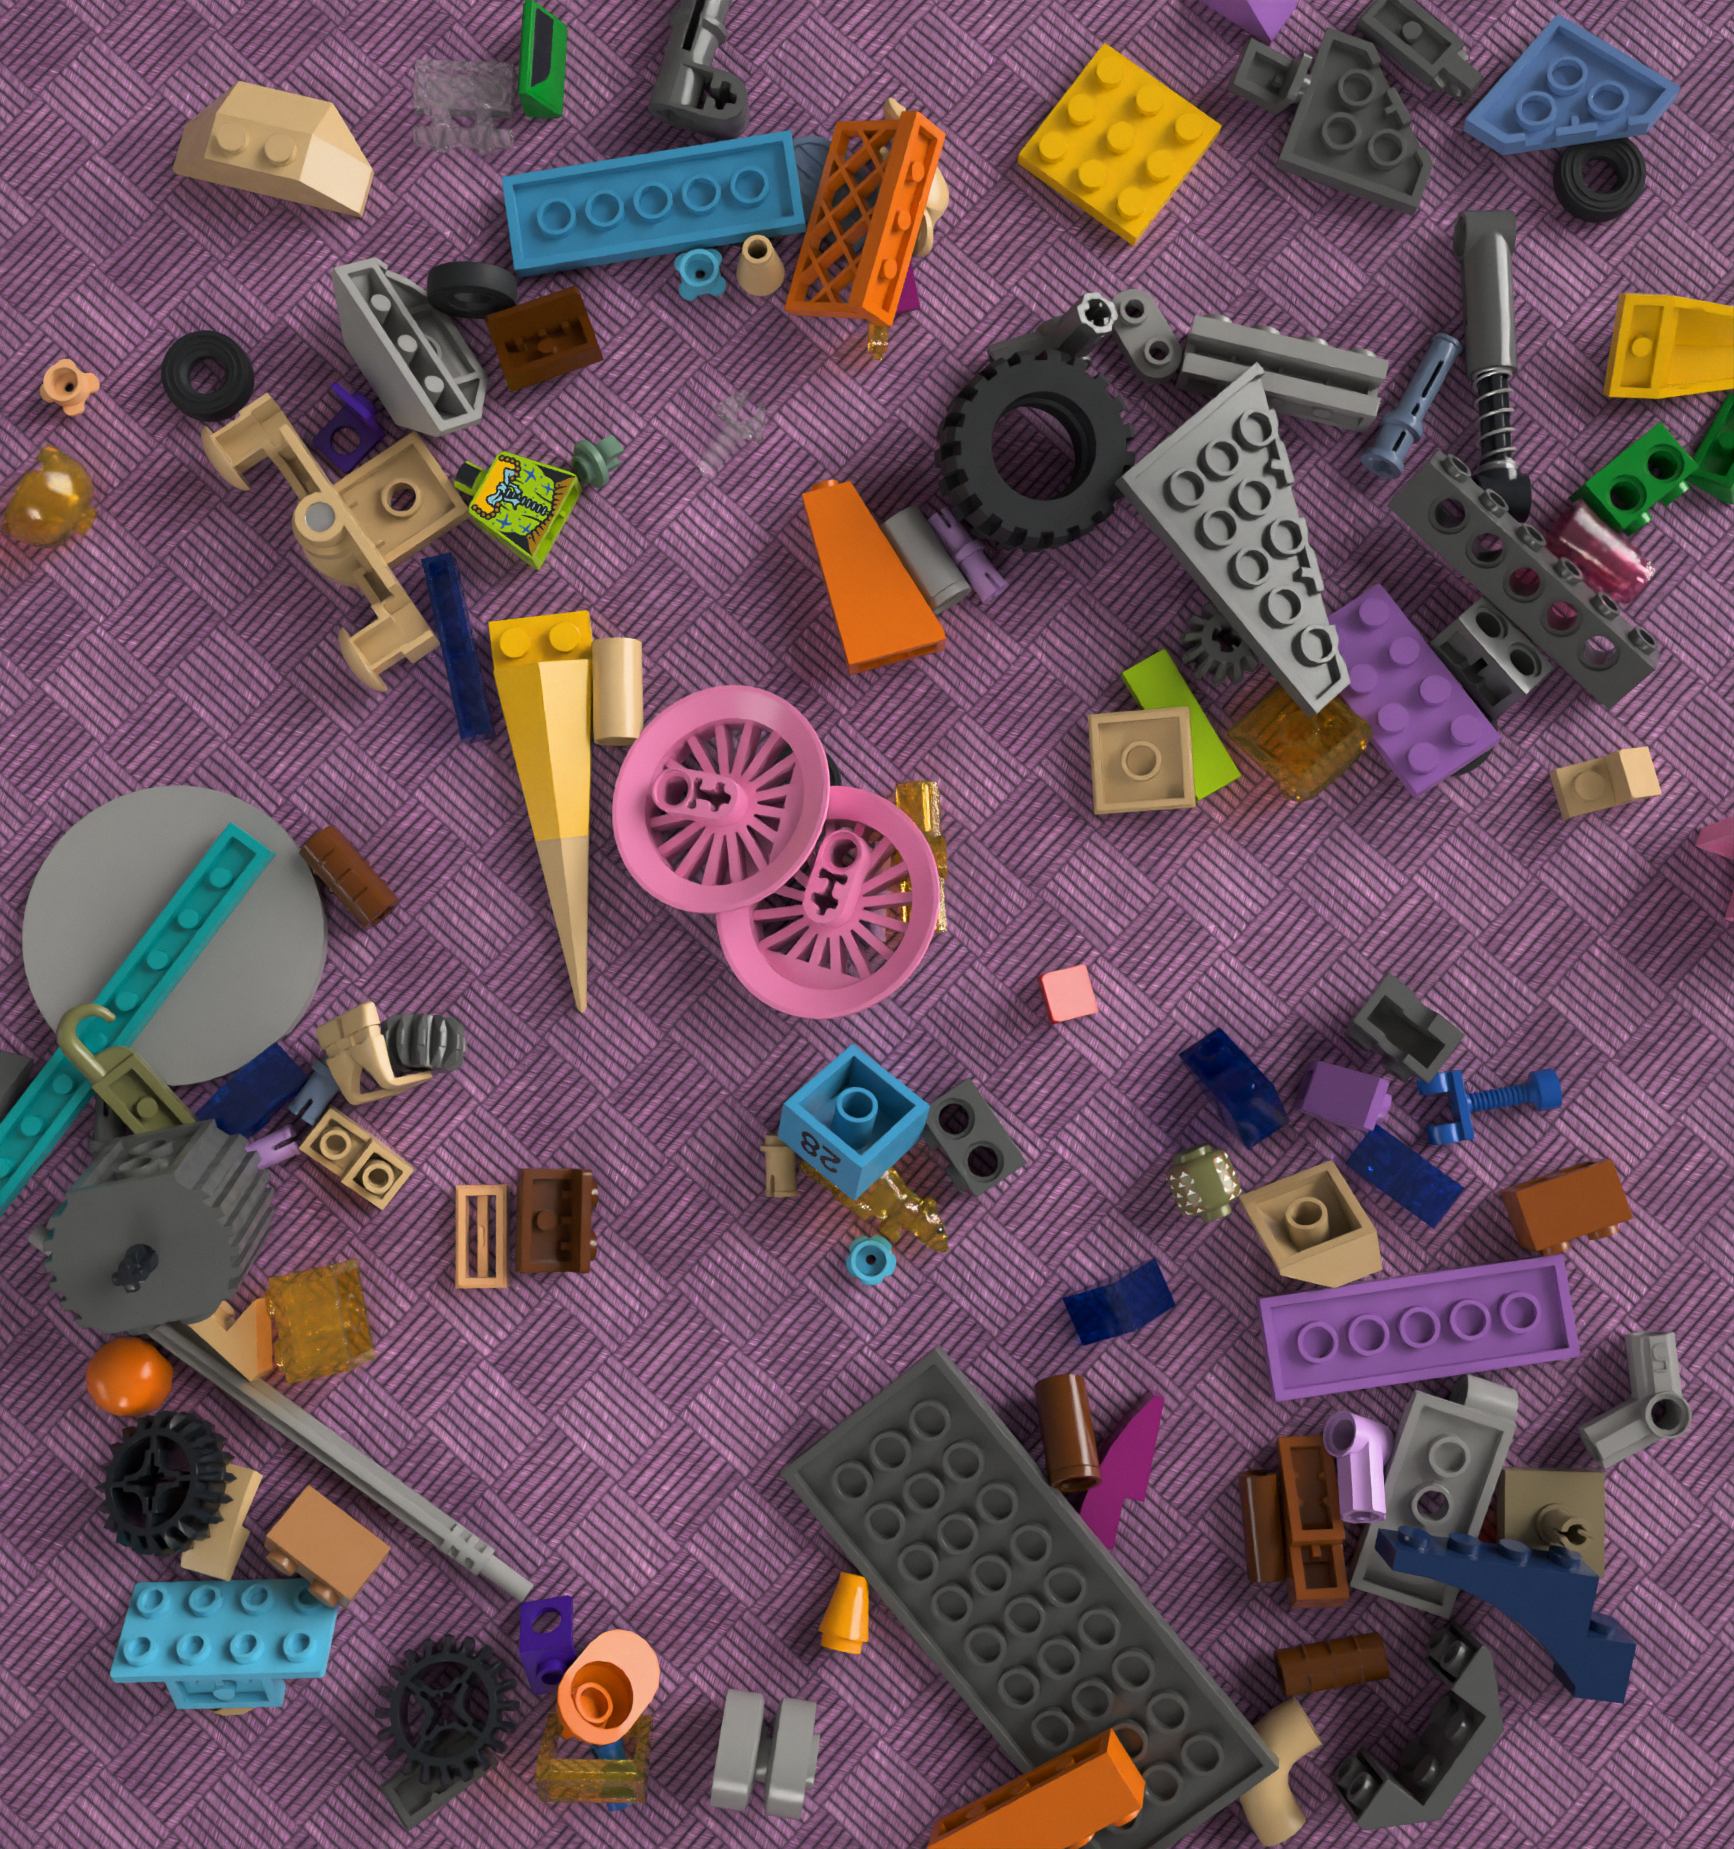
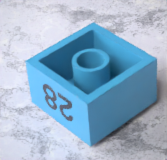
(853, 1121)

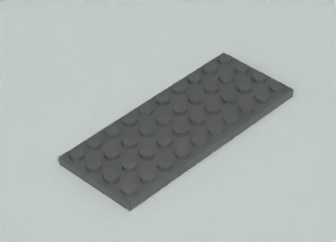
(1023, 1599)

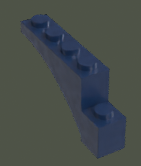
(1537, 1588)

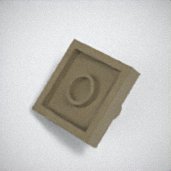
(1554, 1510)

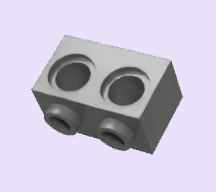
(1490, 657)
(981, 1130)

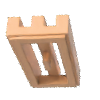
(483, 1280)

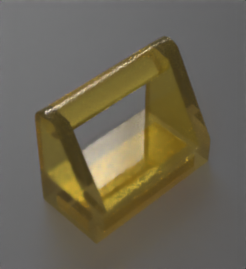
(594, 1778)

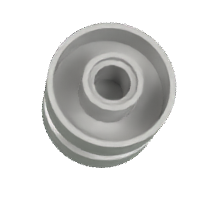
(781, 1762)

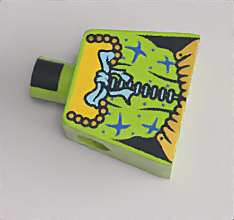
(520, 503)

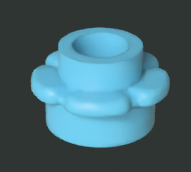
(870, 1273)

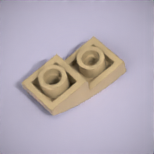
(356, 1157)
(221, 1552)

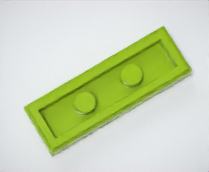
(1158, 685)

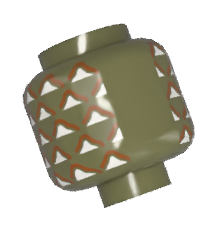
(1203, 1182)

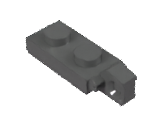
(1421, 46)

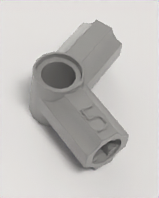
(1629, 1425)

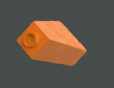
(868, 588)

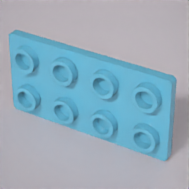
(224, 1640)

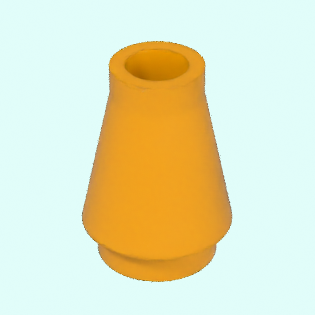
(847, 1615)

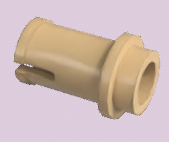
(779, 1167)

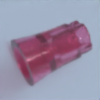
(1599, 552)

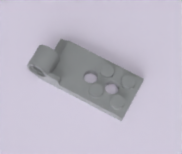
(1447, 1449)

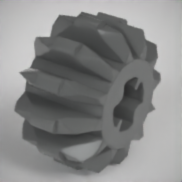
(1207, 651)
(424, 1043)

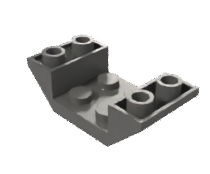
(1447, 1752)

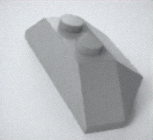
(408, 350)

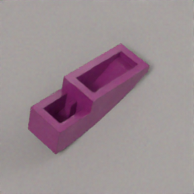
(1124, 1467)

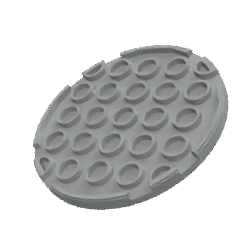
(115, 879)

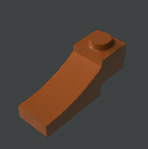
(1311, 1524)

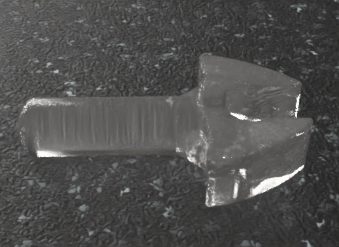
(732, 432)

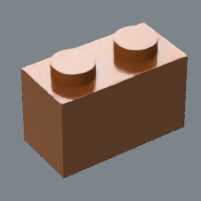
(1567, 1206)

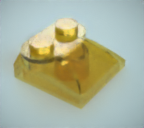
(1299, 750)

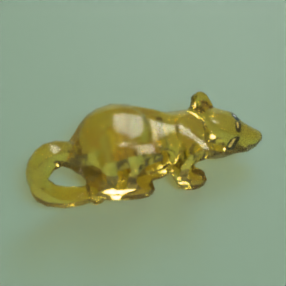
(894, 1205)

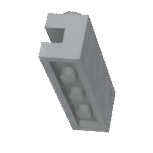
(1300, 374)

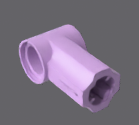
(1361, 1452)

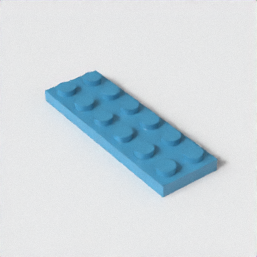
(653, 204)

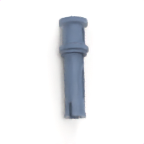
(1403, 424)

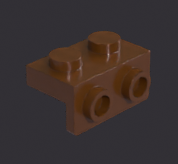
(543, 338)
(555, 1220)

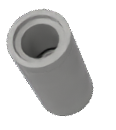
(925, 559)

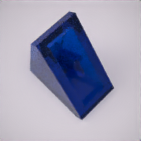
(1119, 1303)

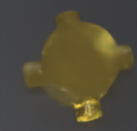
(877, 340)

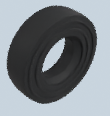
(1594, 206)
(470, 289)
(190, 351)

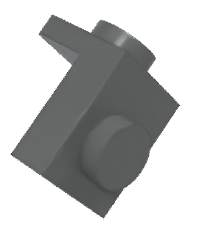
(1269, 77)

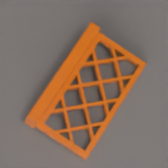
(889, 224)

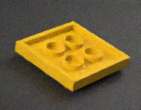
(1119, 144)

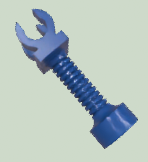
(1541, 1090)

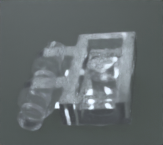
(464, 90)

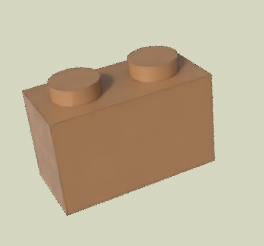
(325, 1549)

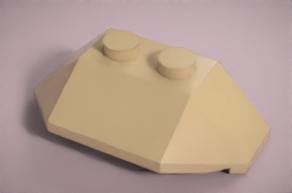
(277, 148)

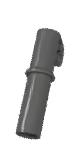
(688, 73)

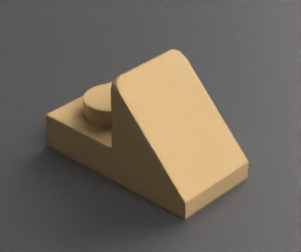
(1605, 782)
(243, 1341)

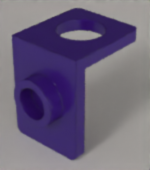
(357, 415)
(548, 1654)

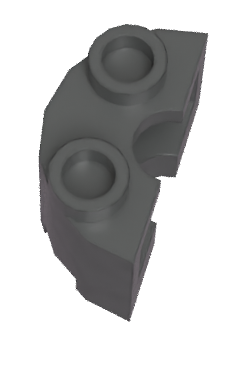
(1402, 1031)

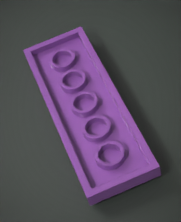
(1417, 1327)

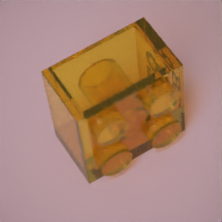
(320, 1321)

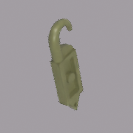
(122, 1077)

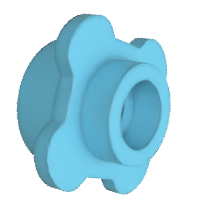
(700, 260)

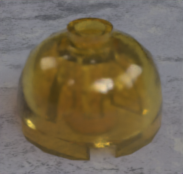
(51, 502)

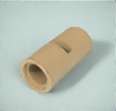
(617, 691)

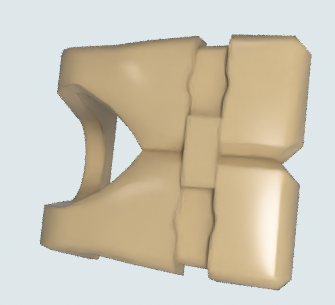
(356, 1043)

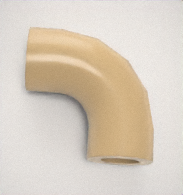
(1270, 1804)

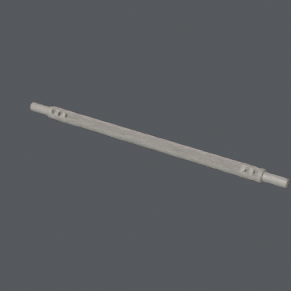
(334, 1452)

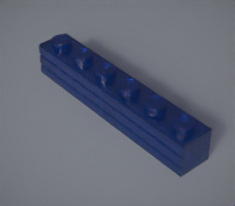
(458, 648)

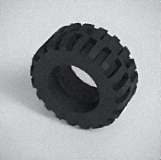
(1084, 412)

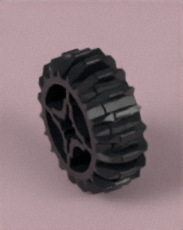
(170, 1515)
(431, 1731)

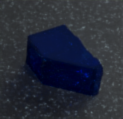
(1235, 1088)

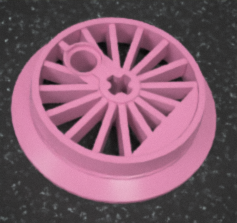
(720, 802)
(809, 987)

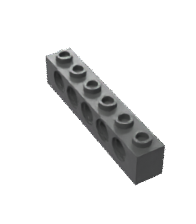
(1603, 673)

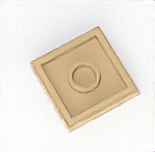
(1141, 760)

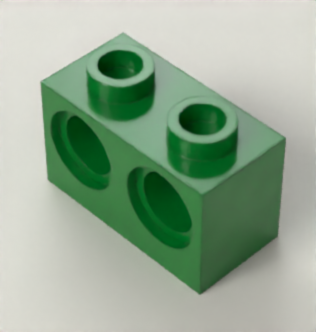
(1633, 482)

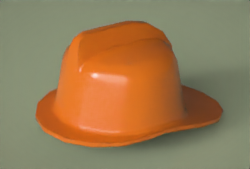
(607, 1688)

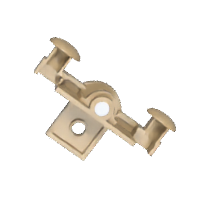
(350, 524)

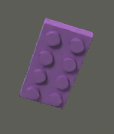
(1403, 690)

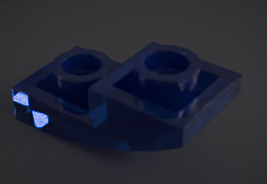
(254, 1093)
(1404, 1176)

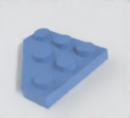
(1569, 93)

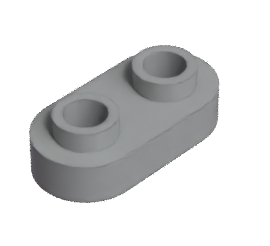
(1145, 333)

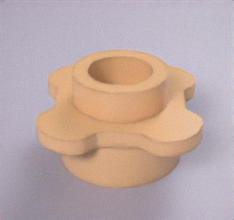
(57, 380)

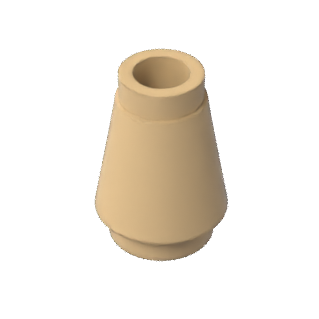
(759, 267)

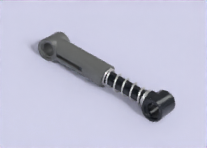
(1484, 248)

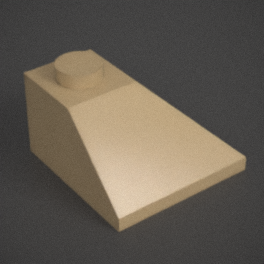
(1314, 1227)

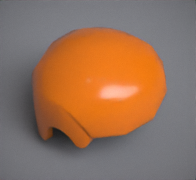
(129, 1377)

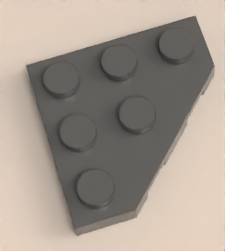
(1356, 129)

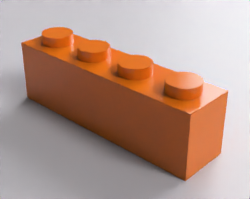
(1052, 1804)

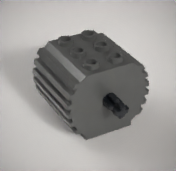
(159, 1228)

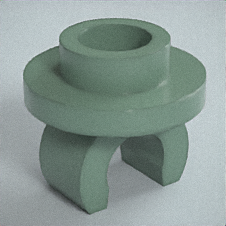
(595, 462)

